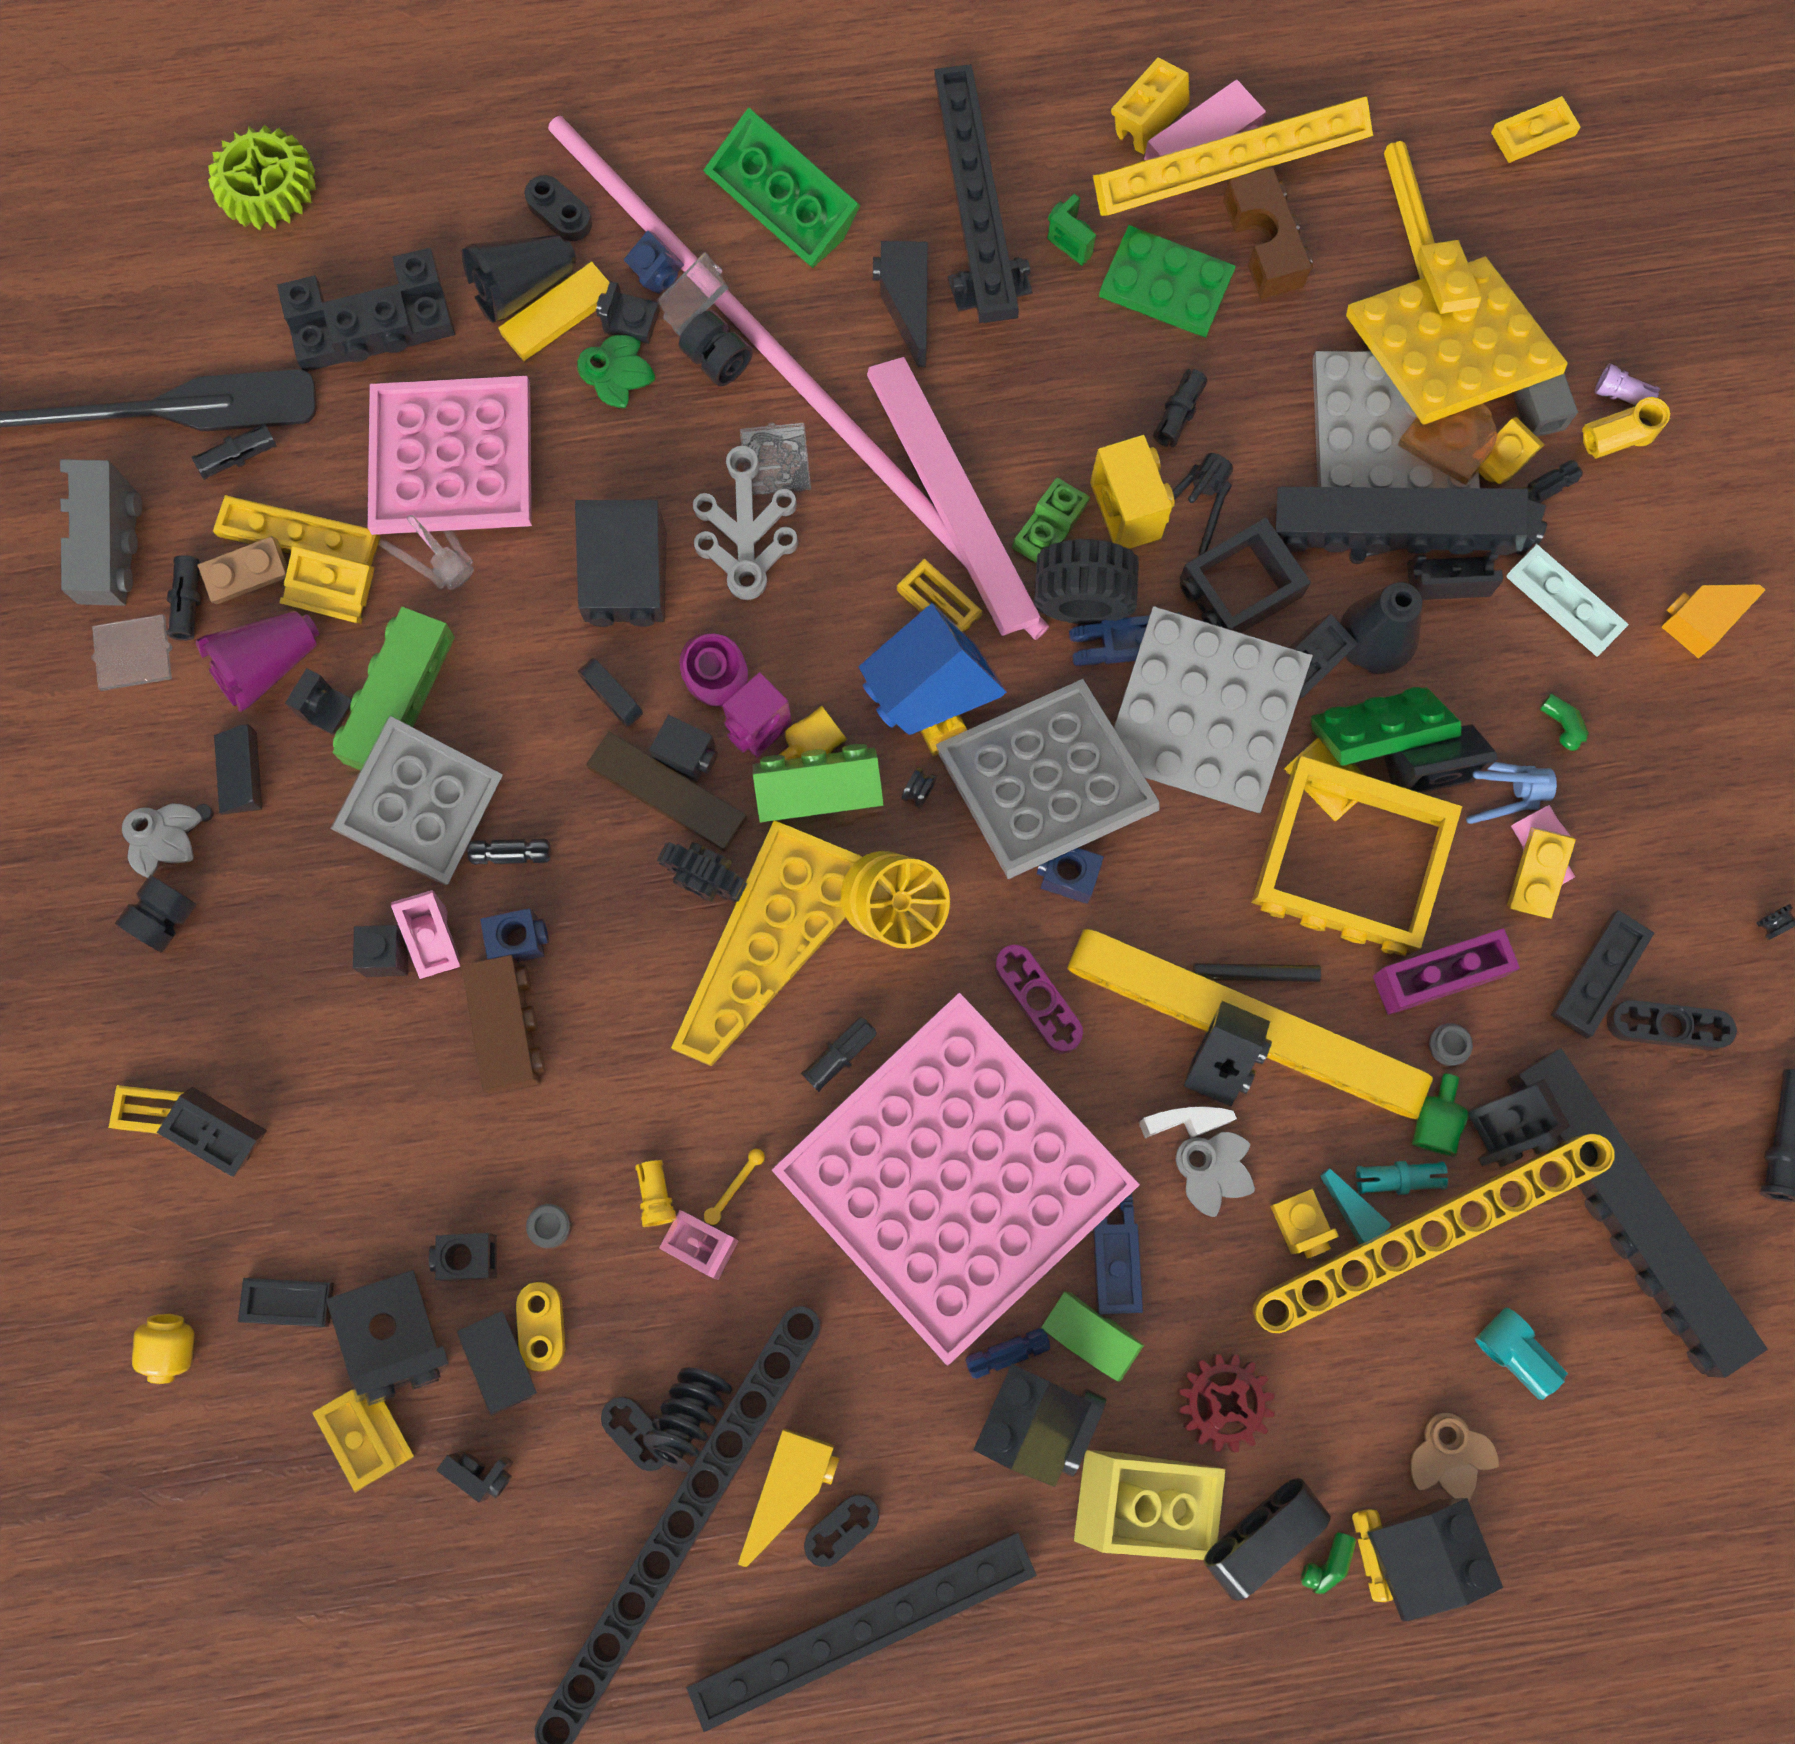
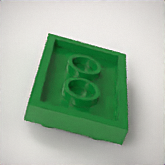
(1167, 281)
(1385, 725)

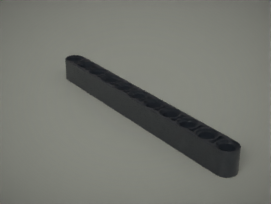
(640, 1579)

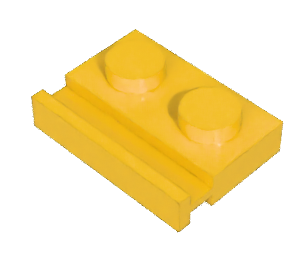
(327, 585)
(362, 1438)

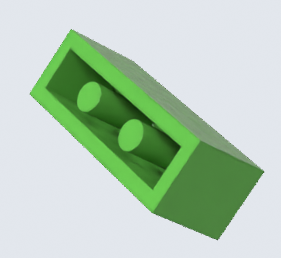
(817, 783)

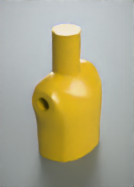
(813, 733)

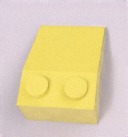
(1148, 1505)

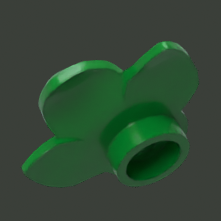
(620, 371)

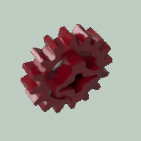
(1215, 1420)

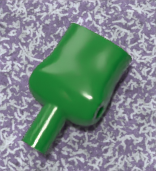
(1441, 1120)

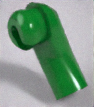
(1334, 1569)

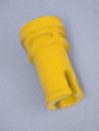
(656, 1203)

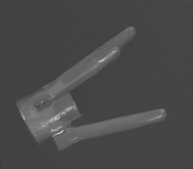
(450, 566)

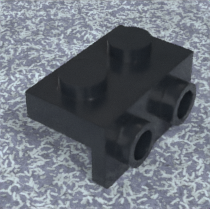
(1518, 1123)

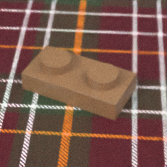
(243, 570)

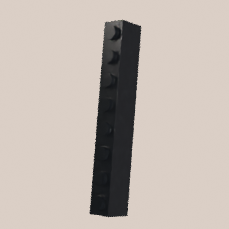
(1649, 1231)

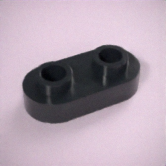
(555, 205)

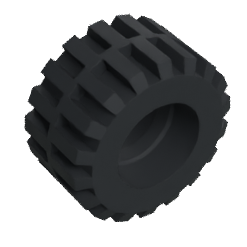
(1086, 581)

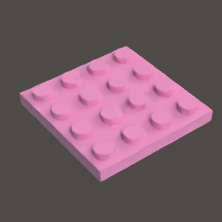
(450, 454)

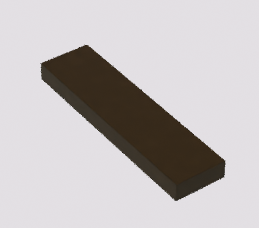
(666, 791)

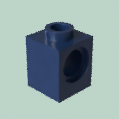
(1082, 887)
(498, 927)

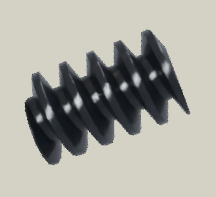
(683, 1416)

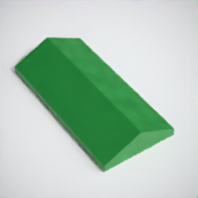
(782, 189)

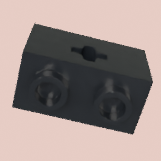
(1228, 1053)

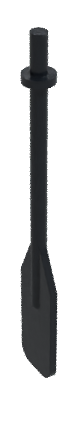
(201, 404)

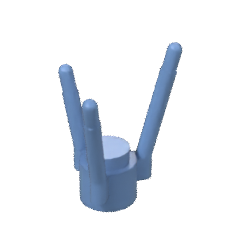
(1528, 782)

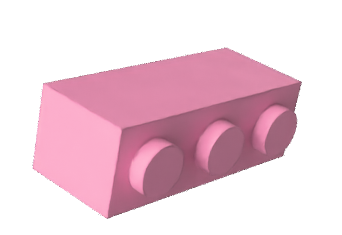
(1221, 115)

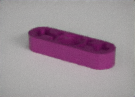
(1012, 979)

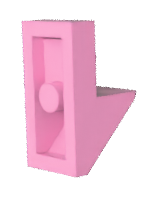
(426, 933)

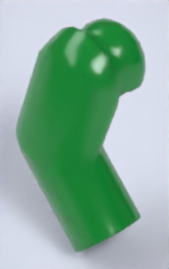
(1571, 720)

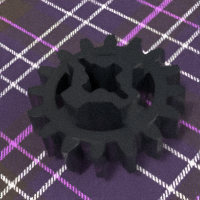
(702, 871)

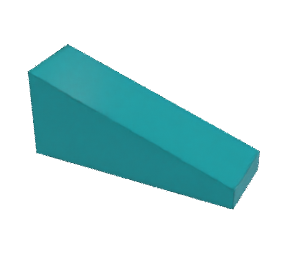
(1358, 1214)

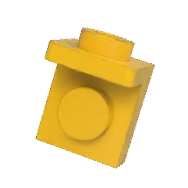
(1511, 451)
(1304, 1224)

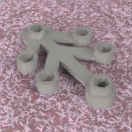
(745, 531)

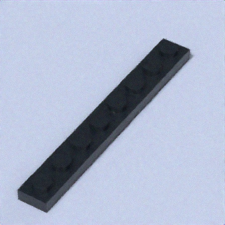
(976, 195)
(860, 1631)

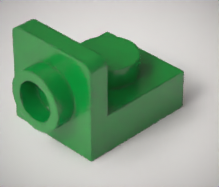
(1070, 234)

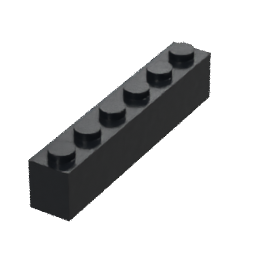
(1402, 519)

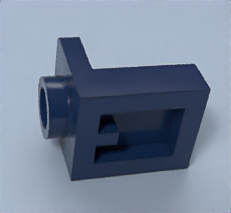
(654, 263)

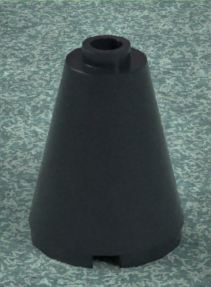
(515, 271)
(1384, 628)

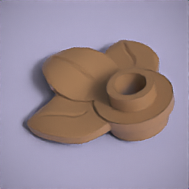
(1453, 1463)

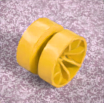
(895, 899)

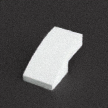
(1196, 1119)

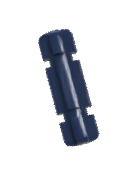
(1008, 1353)

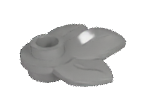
(162, 839)
(1219, 1175)

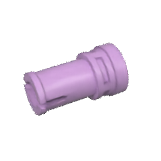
(1621, 386)

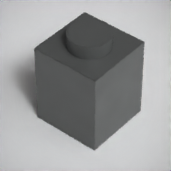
(1546, 406)

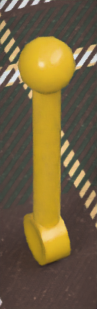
(713, 1215)

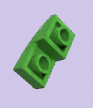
(1052, 519)
(1092, 1337)

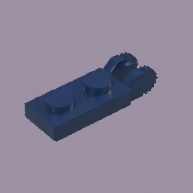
(1119, 638)
(1118, 1264)

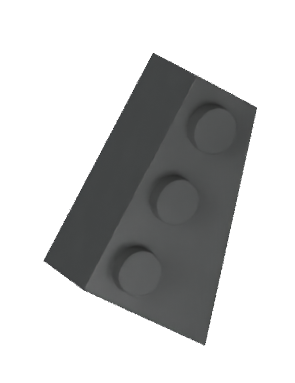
(100, 533)

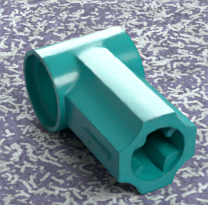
(1511, 1344)

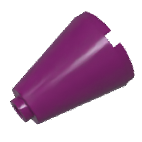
(257, 654)

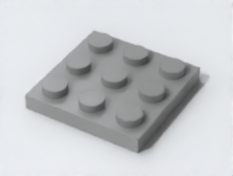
(416, 801)

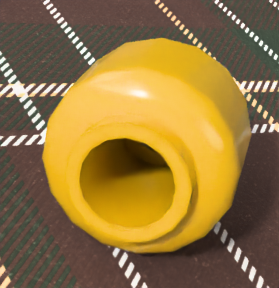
(163, 1348)

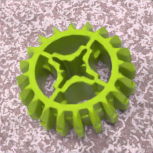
(262, 177)

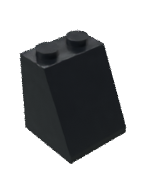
(620, 561)
(1032, 1426)

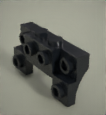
(367, 321)

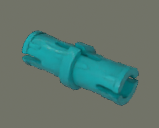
(1401, 1177)

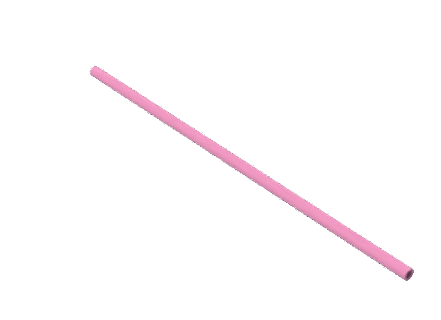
(767, 345)

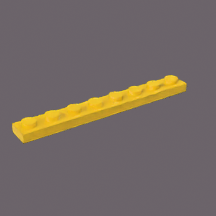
(1232, 156)

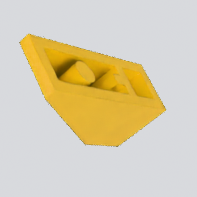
(791, 1483)

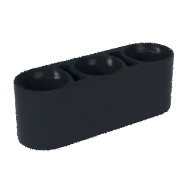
(1267, 1539)

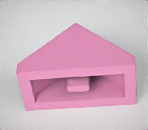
(699, 1244)

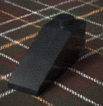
(904, 291)

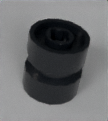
(712, 345)
(155, 914)

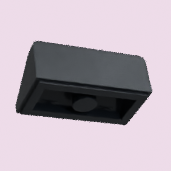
(238, 770)

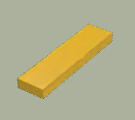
(254, 521)

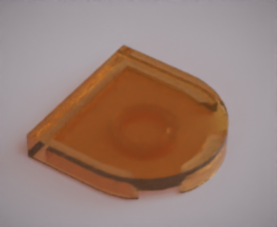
(1453, 443)

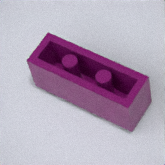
(1445, 971)

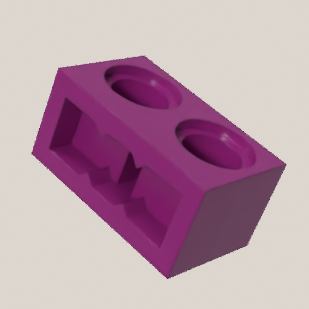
(756, 716)

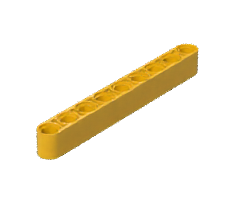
(1294, 1040)
(1454, 1231)

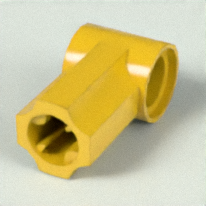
(1626, 428)

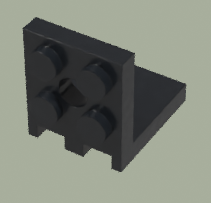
(404, 1358)

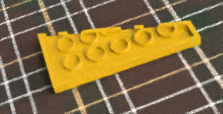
(771, 934)

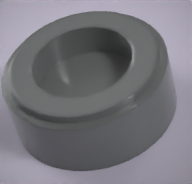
(548, 1226)

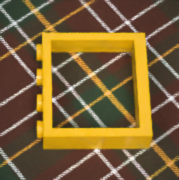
(1377, 794)

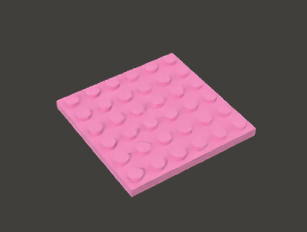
(955, 1178)

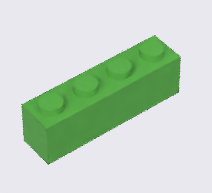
(396, 682)

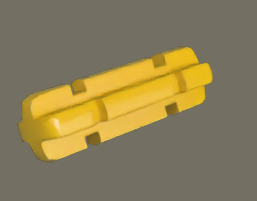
(1363, 1522)

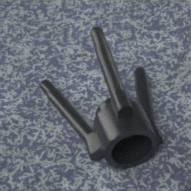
(1208, 478)

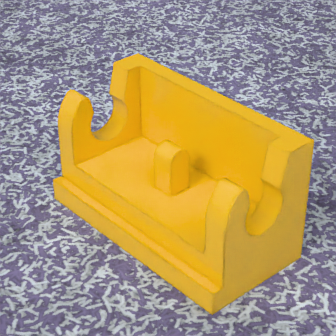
(1152, 103)

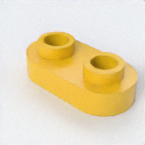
(544, 1326)

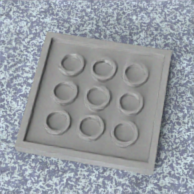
(1360, 427)
(1209, 708)
(1047, 778)

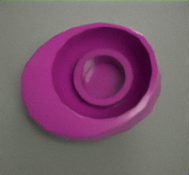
(712, 668)

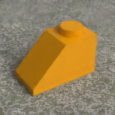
(1708, 614)

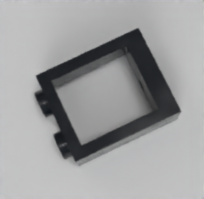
(1274, 558)

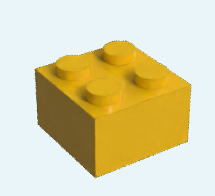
(1131, 492)

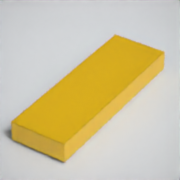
(555, 312)

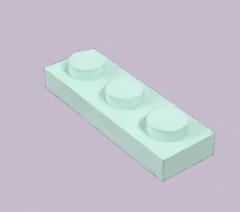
(1567, 600)

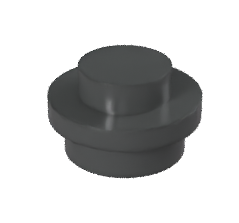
(1450, 1044)

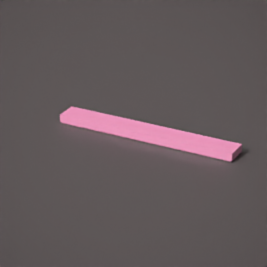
(953, 496)

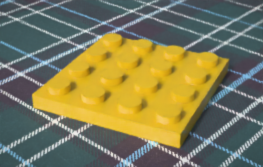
(1456, 356)

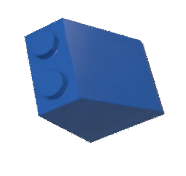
(928, 674)

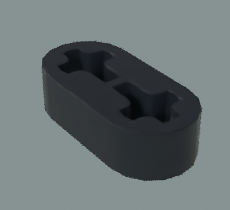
(610, 692)
(1086, 1432)
(624, 1437)
(848, 1538)

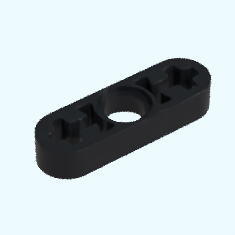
(1702, 1017)

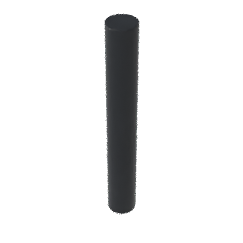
(1258, 972)

